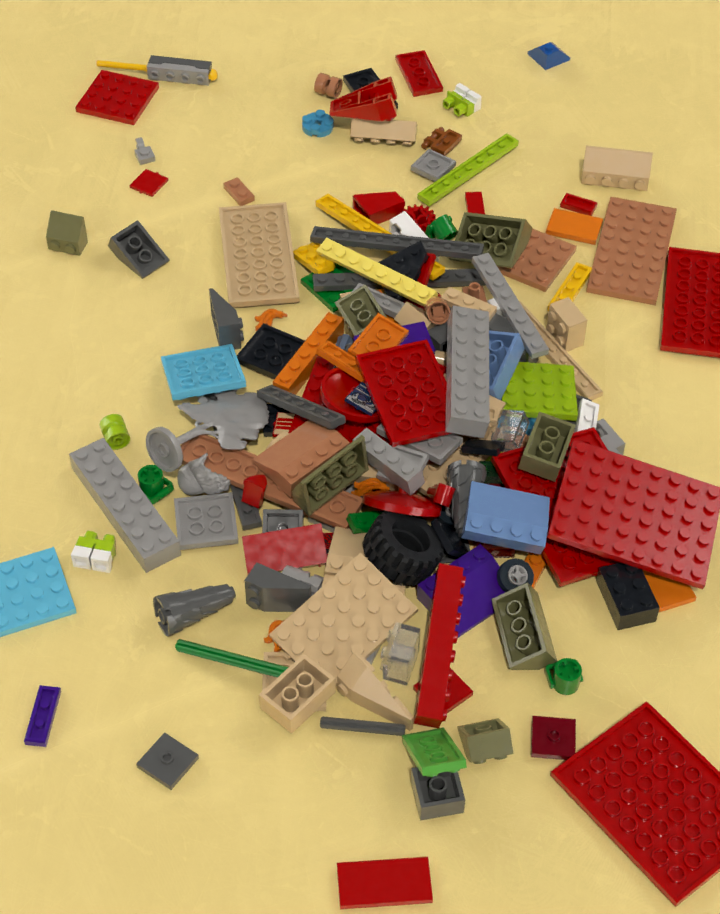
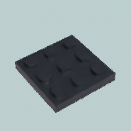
(269, 350)

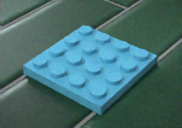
(203, 372)
(33, 592)

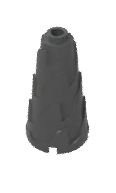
(460, 478)
(189, 606)

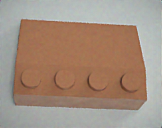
(299, 454)

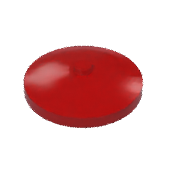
(335, 388)
(402, 503)

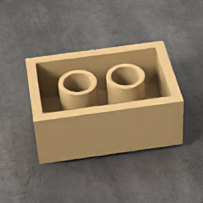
(297, 693)

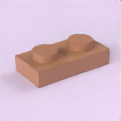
(239, 191)

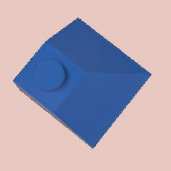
(548, 55)

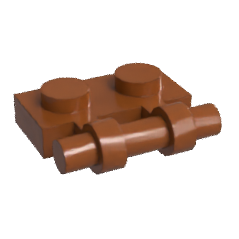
(442, 141)

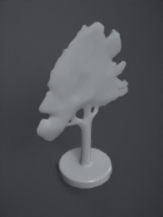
(232, 415)

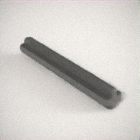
(362, 726)

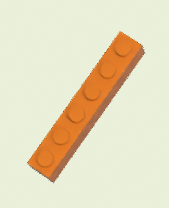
(301, 364)

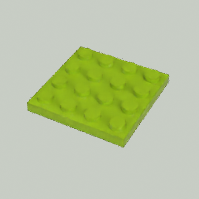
(542, 389)

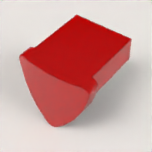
(254, 490)

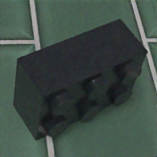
(627, 595)

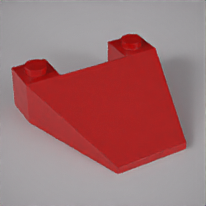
(368, 103)

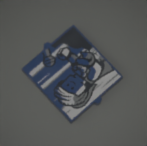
(361, 399)

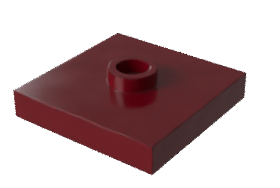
(553, 737)

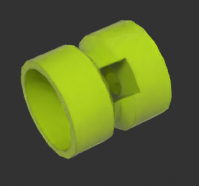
(115, 431)

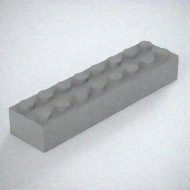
(467, 372)
(125, 505)

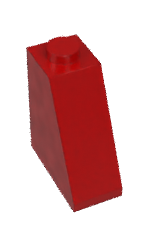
(379, 206)

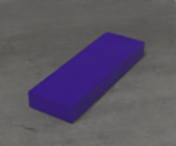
(42, 716)

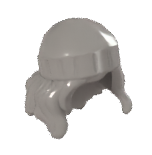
(198, 479)

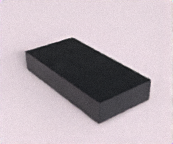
(483, 447)

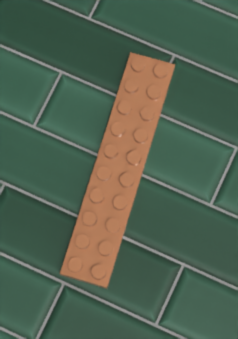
(238, 466)

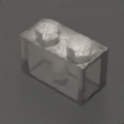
(511, 429)

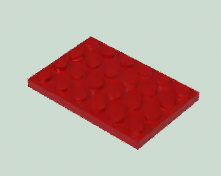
(406, 391)

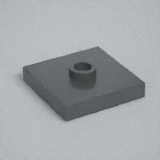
(167, 761)

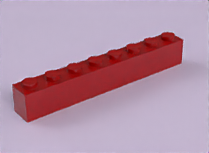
(439, 645)

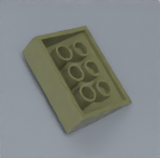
(502, 236)
(332, 477)

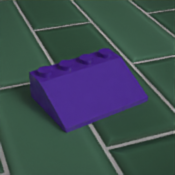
(479, 588)

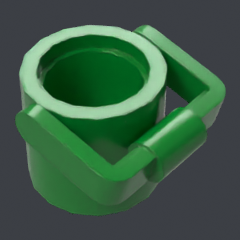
(442, 228)
(152, 483)
(566, 676)

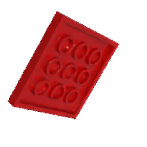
(117, 97)

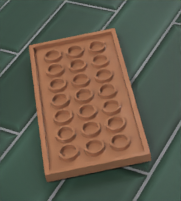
(632, 251)

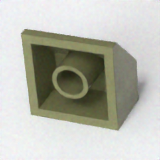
(66, 233)
(486, 740)

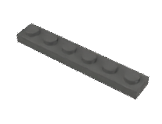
(301, 406)

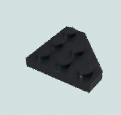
(406, 262)

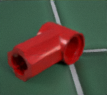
(441, 494)

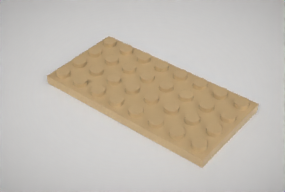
(258, 255)

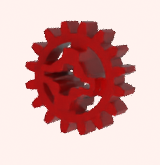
(421, 215)

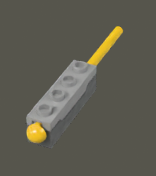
(171, 69)

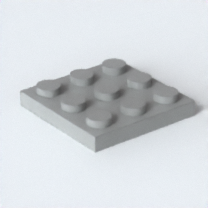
(206, 521)

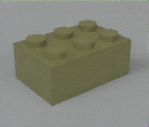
(547, 446)

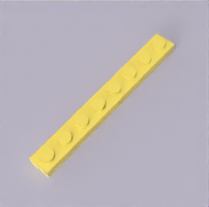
(376, 272)

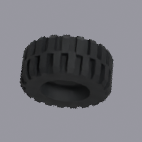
(403, 547)

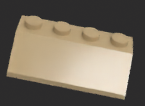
(384, 130)
(616, 168)

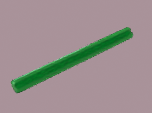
(230, 658)

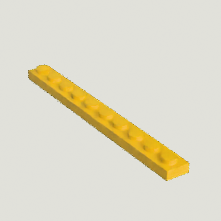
(360, 223)

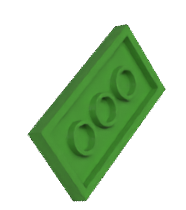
(434, 752)

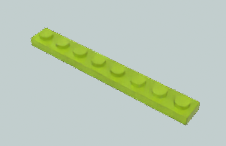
(467, 169)

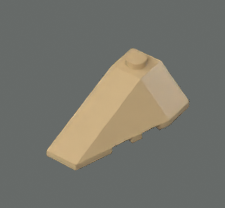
(365, 690)

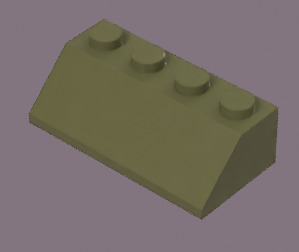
(524, 629)

